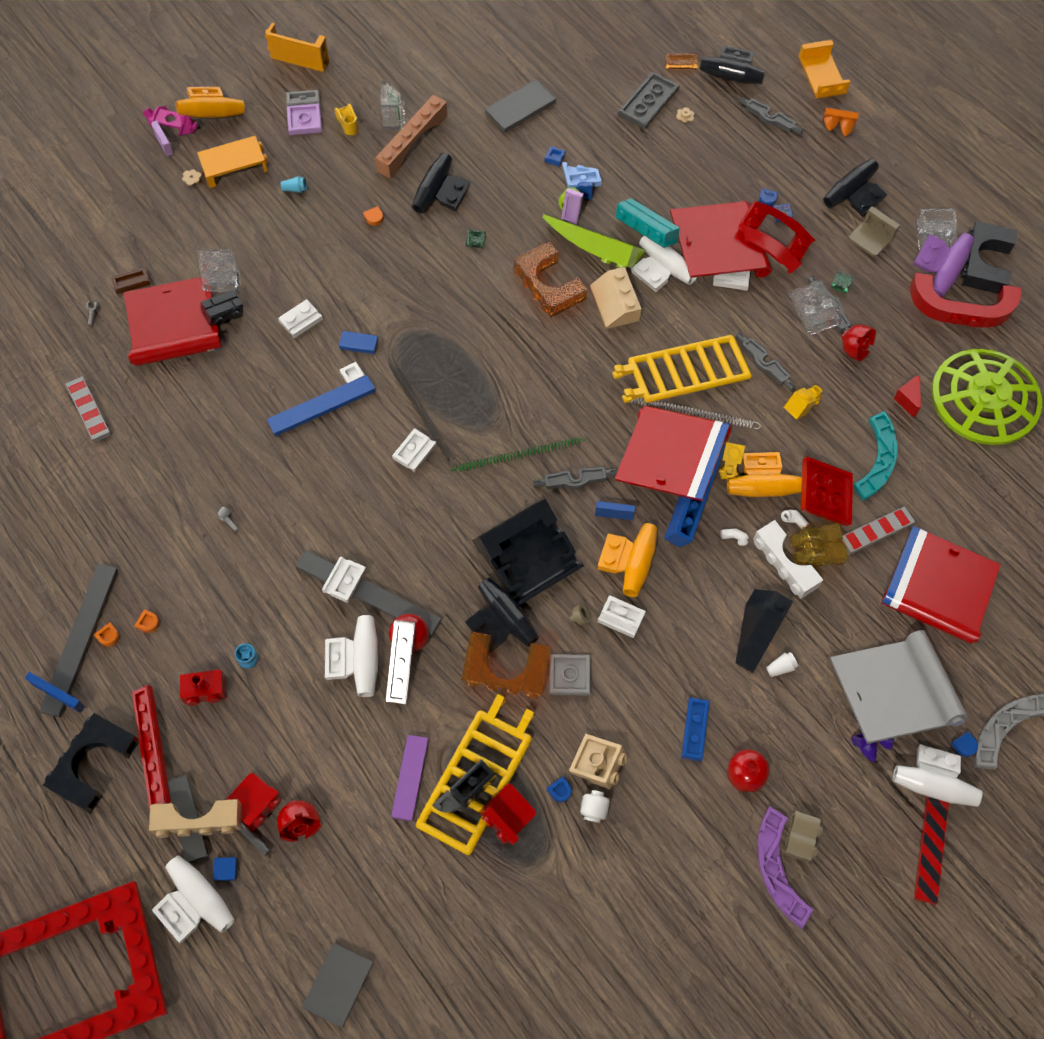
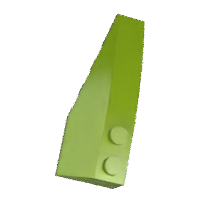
(600, 245)

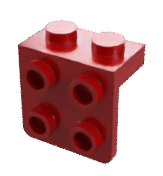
(256, 800)
(507, 814)

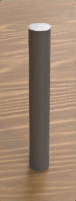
(254, 839)

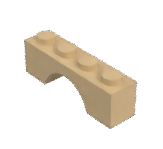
(223, 817)

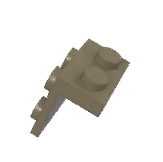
(874, 232)

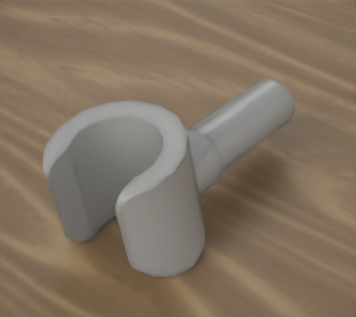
(92, 310)
(223, 515)

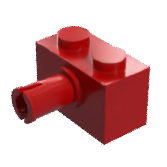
(202, 687)

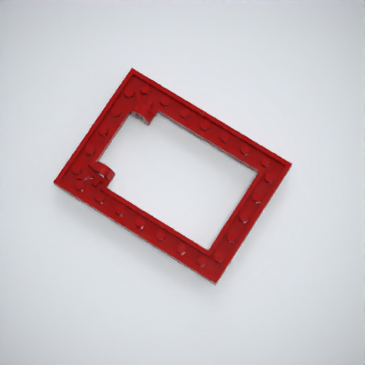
(124, 908)

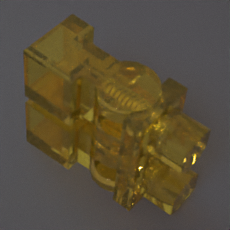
(819, 546)

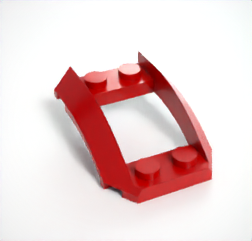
(789, 256)

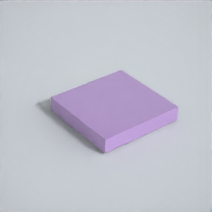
(304, 119)

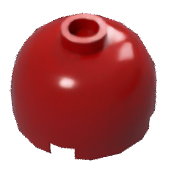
(857, 341)
(421, 633)
(748, 770)
(297, 820)

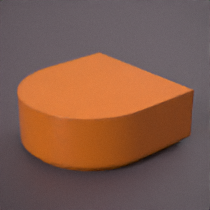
(373, 216)
(147, 622)
(108, 635)

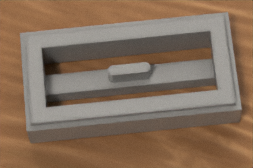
(302, 97)

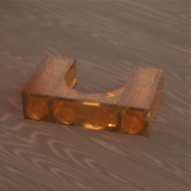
(552, 299)
(477, 669)

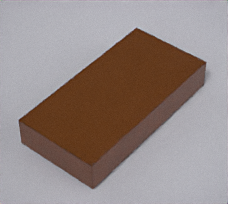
(131, 280)

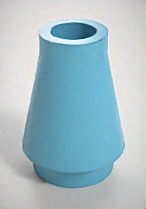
(296, 184)

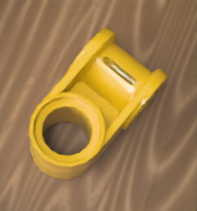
(347, 119)

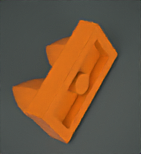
(846, 119)

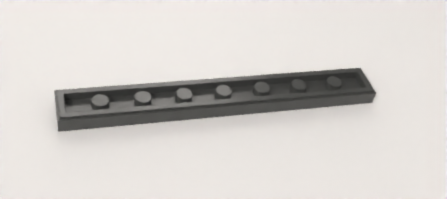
(368, 592)
(80, 637)

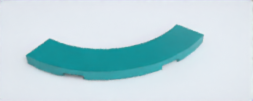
(886, 457)

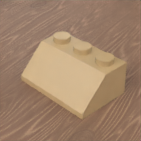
(616, 298)

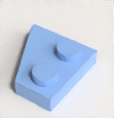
(576, 175)

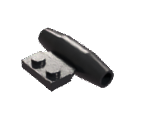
(733, 66)
(440, 186)
(857, 189)
(501, 617)

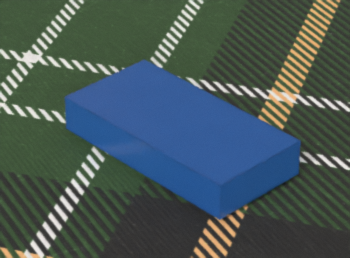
(358, 342)
(615, 510)

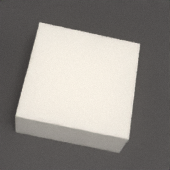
(351, 372)

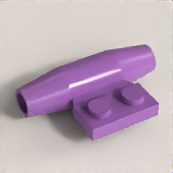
(945, 261)

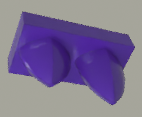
(870, 750)

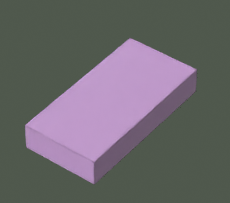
(161, 138)
(572, 206)

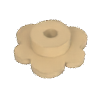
(685, 115)
(191, 177)

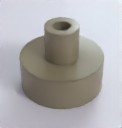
(580, 615)

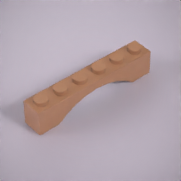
(428, 116)

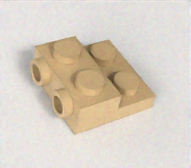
(599, 761)

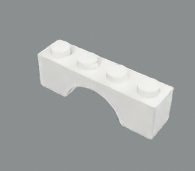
(800, 578)

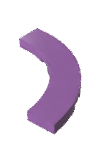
(772, 871)

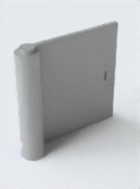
(899, 689)

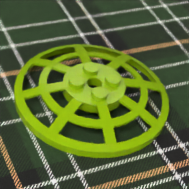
(983, 401)

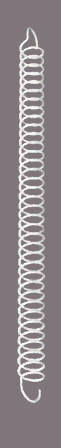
(697, 412)

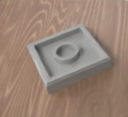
(569, 674)

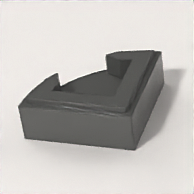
(447, 803)

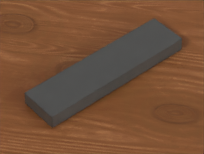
(182, 797)

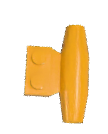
(209, 103)
(763, 477)
(633, 558)

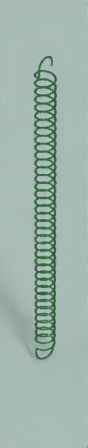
(517, 454)

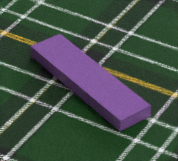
(409, 778)

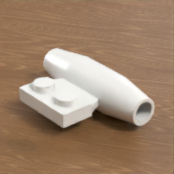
(660, 265)
(358, 657)
(937, 777)
(194, 899)

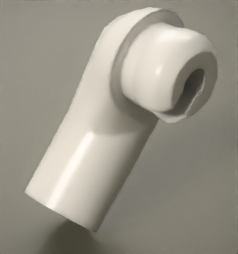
(794, 516)
(735, 533)

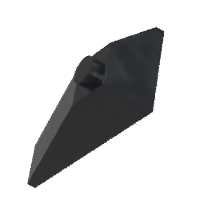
(760, 623)

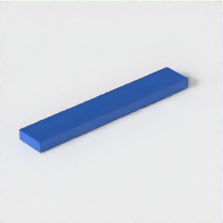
(320, 405)

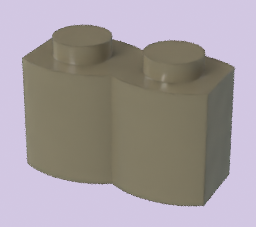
(802, 837)

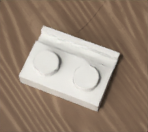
(733, 280)
(300, 318)
(414, 450)
(344, 579)
(621, 616)

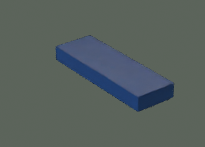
(55, 692)
(695, 729)

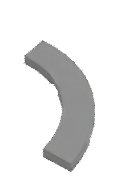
(1000, 724)

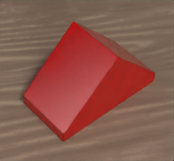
(910, 396)

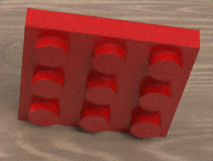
(827, 491)

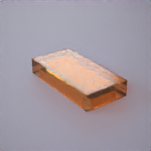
(681, 61)

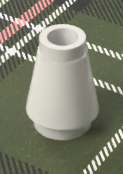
(782, 665)

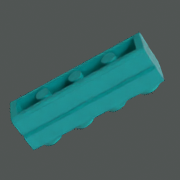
(647, 223)

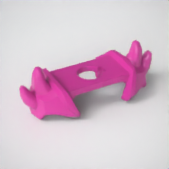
(184, 123)

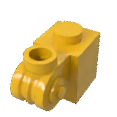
(803, 400)
(732, 456)

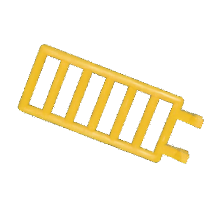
(642, 391)
(452, 768)

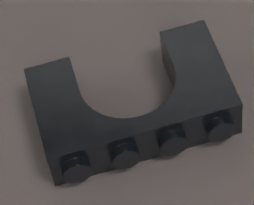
(978, 273)
(95, 733)

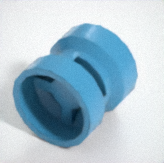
(243, 652)

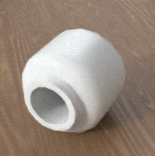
(595, 806)

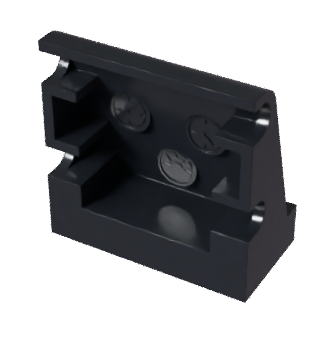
(528, 552)

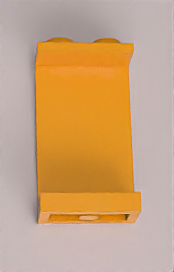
(296, 51)
(822, 70)
(231, 158)

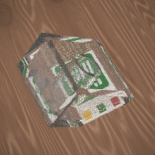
(392, 108)

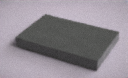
(338, 985)

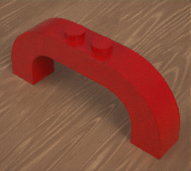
(959, 312)

